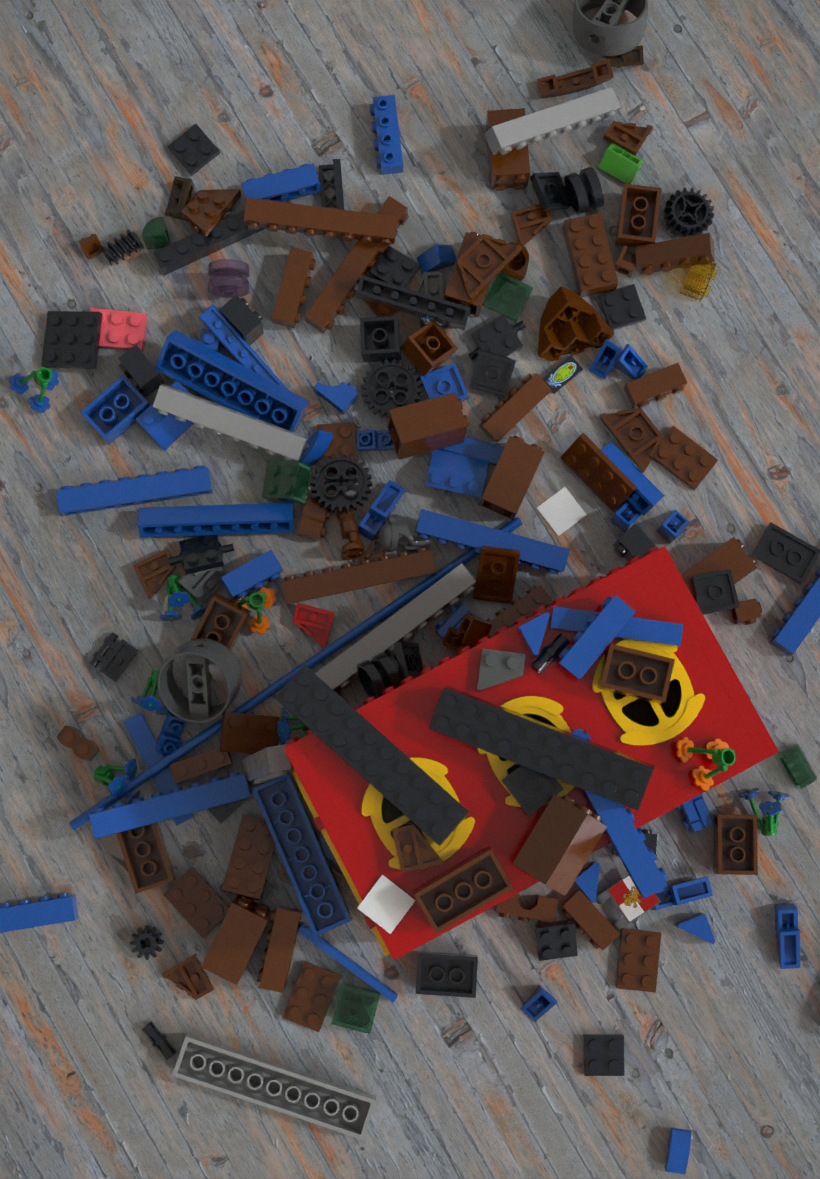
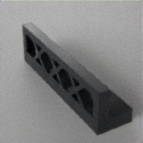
(336, 166)

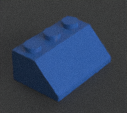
(161, 427)
(457, 473)

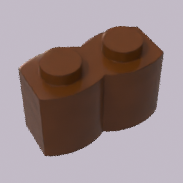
(313, 520)
(74, 739)

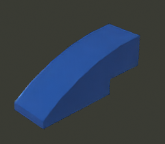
(380, 510)
(683, 892)
(787, 935)

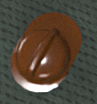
(518, 266)

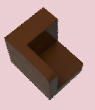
(626, 262)

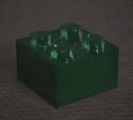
(286, 481)
(356, 1008)

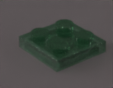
(507, 296)

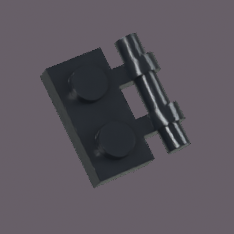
(118, 660)

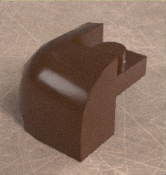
(470, 631)

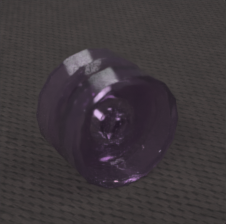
(228, 278)

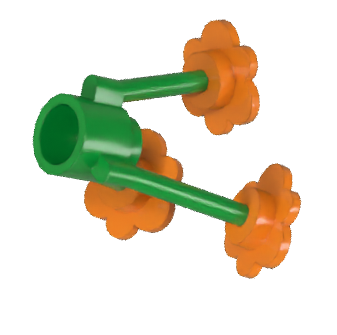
(256, 601)
(717, 751)

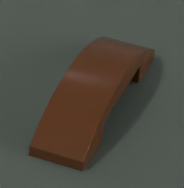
(576, 81)

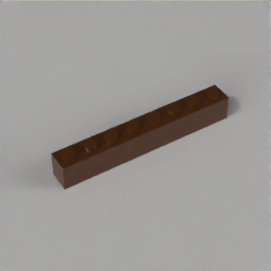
(320, 221)
(347, 277)
(358, 577)

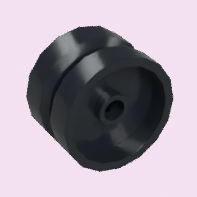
(584, 190)
(378, 675)

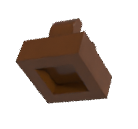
(91, 246)

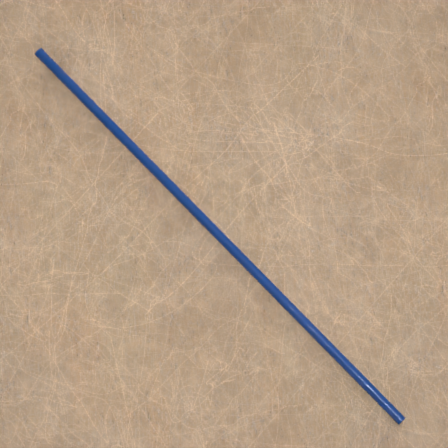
(280, 683)

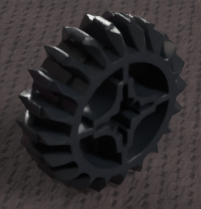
(683, 199)

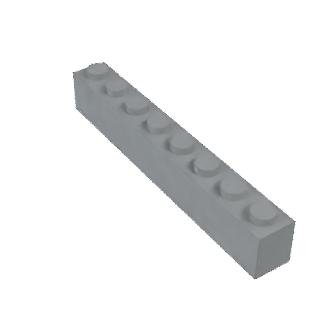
(553, 120)
(229, 422)
(266, 764)

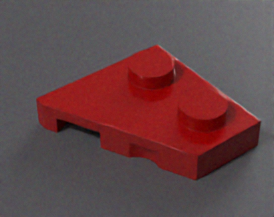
(314, 621)

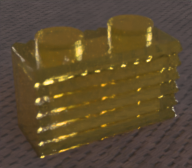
(698, 280)

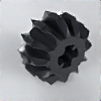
(149, 949)

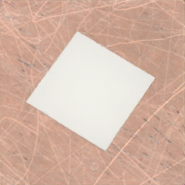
(561, 511)
(386, 904)

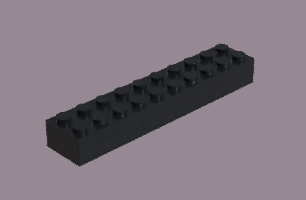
(542, 747)
(372, 755)

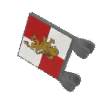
(628, 901)

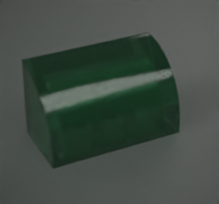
(156, 234)
(797, 766)

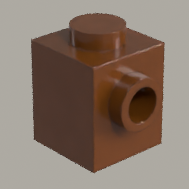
(747, 612)

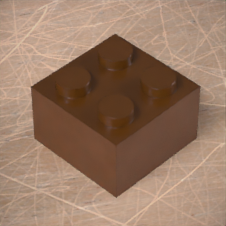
(428, 348)

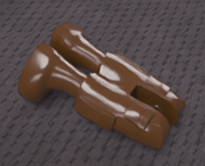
(349, 531)

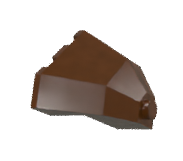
(570, 326)

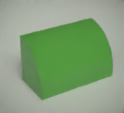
(620, 164)

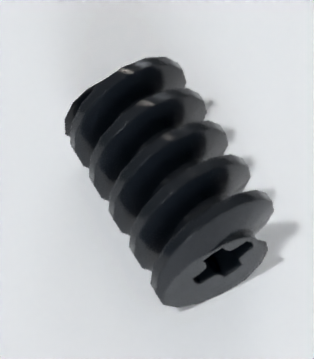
(121, 247)

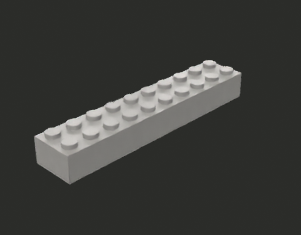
(399, 626)
(274, 1086)

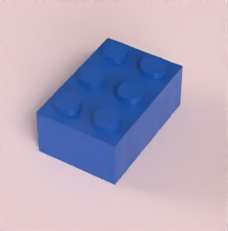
(115, 409)

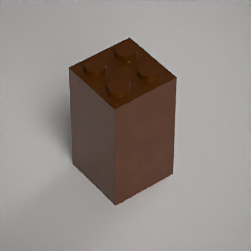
(510, 169)
(456, 289)
(427, 425)
(511, 477)
(725, 557)
(560, 843)
(237, 939)

